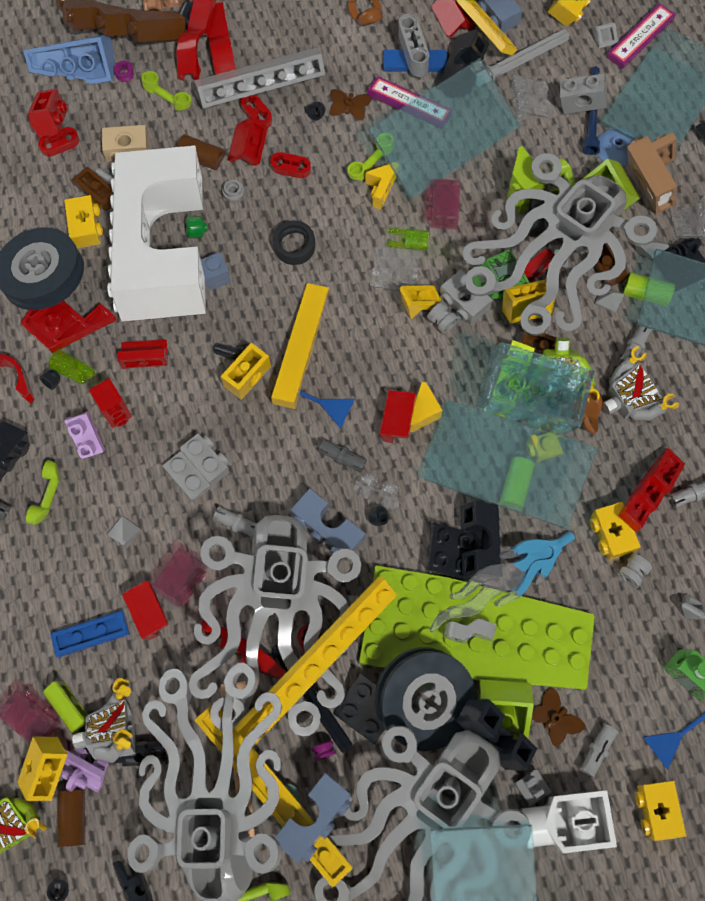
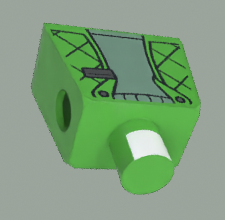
(502, 268)
(689, 672)

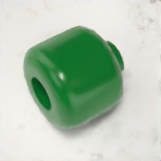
(195, 227)

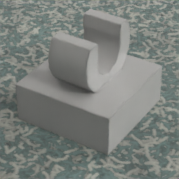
(532, 787)

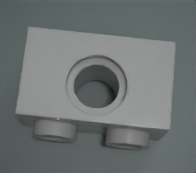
(583, 93)
(466, 310)

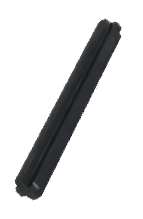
(327, 718)

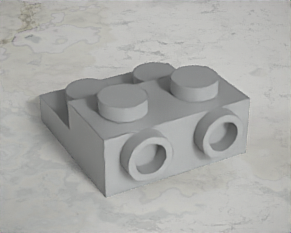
(197, 467)

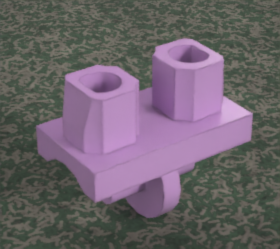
(84, 435)
(81, 772)

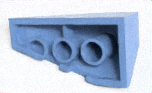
(81, 58)

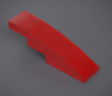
(651, 489)
(265, 663)

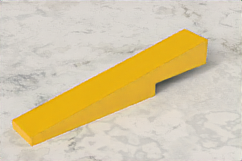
(300, 347)

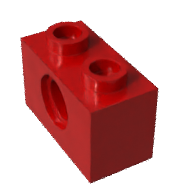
(110, 403)

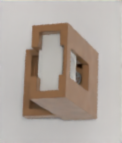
(648, 166)

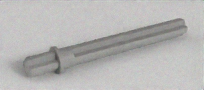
(528, 53)

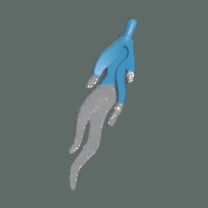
(515, 576)

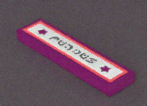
(640, 36)
(391, 93)

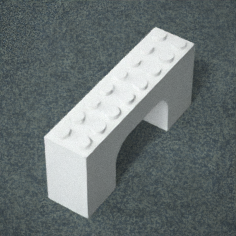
(145, 279)

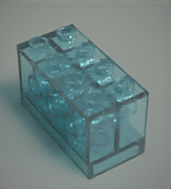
(534, 389)

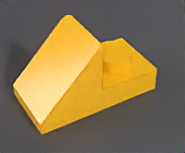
(382, 181)
(419, 298)

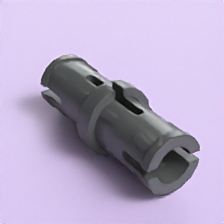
(342, 455)

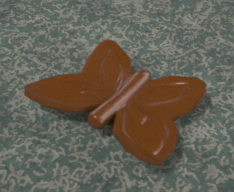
(349, 104)
(555, 719)

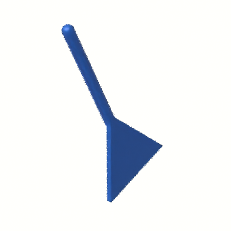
(335, 408)
(666, 744)

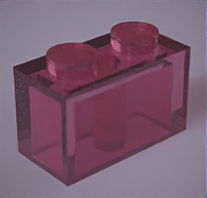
(445, 204)
(179, 578)
(27, 716)

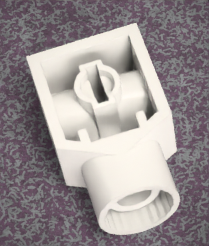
(573, 822)

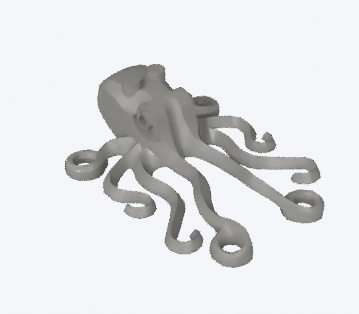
(579, 219)
(278, 582)
(434, 798)
(214, 825)

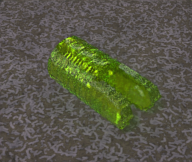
(414, 239)
(71, 367)

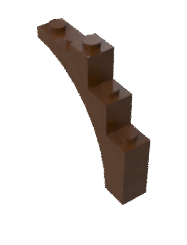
(115, 20)

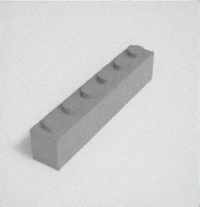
(259, 77)

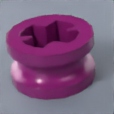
(125, 77)
(324, 750)

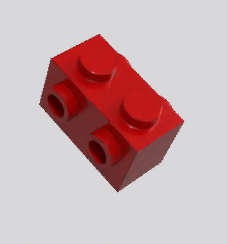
(47, 113)

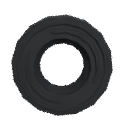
(538, 225)

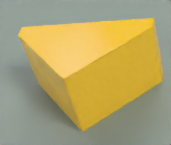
(426, 408)

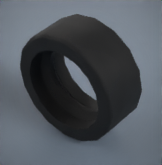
(290, 227)

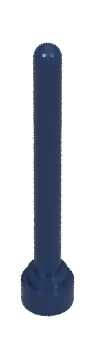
(591, 144)

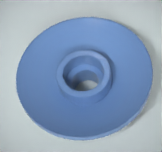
(611, 150)

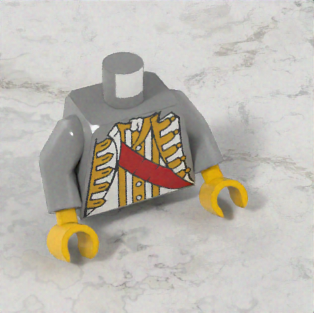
(634, 392)
(110, 729)

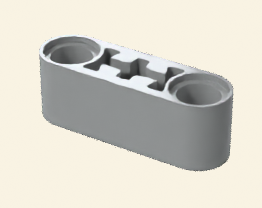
(413, 45)

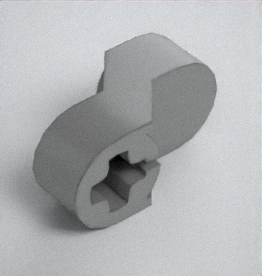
(461, 633)

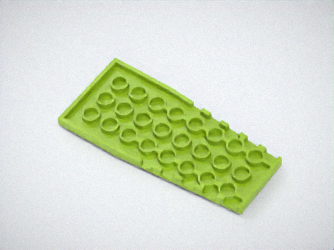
(530, 645)

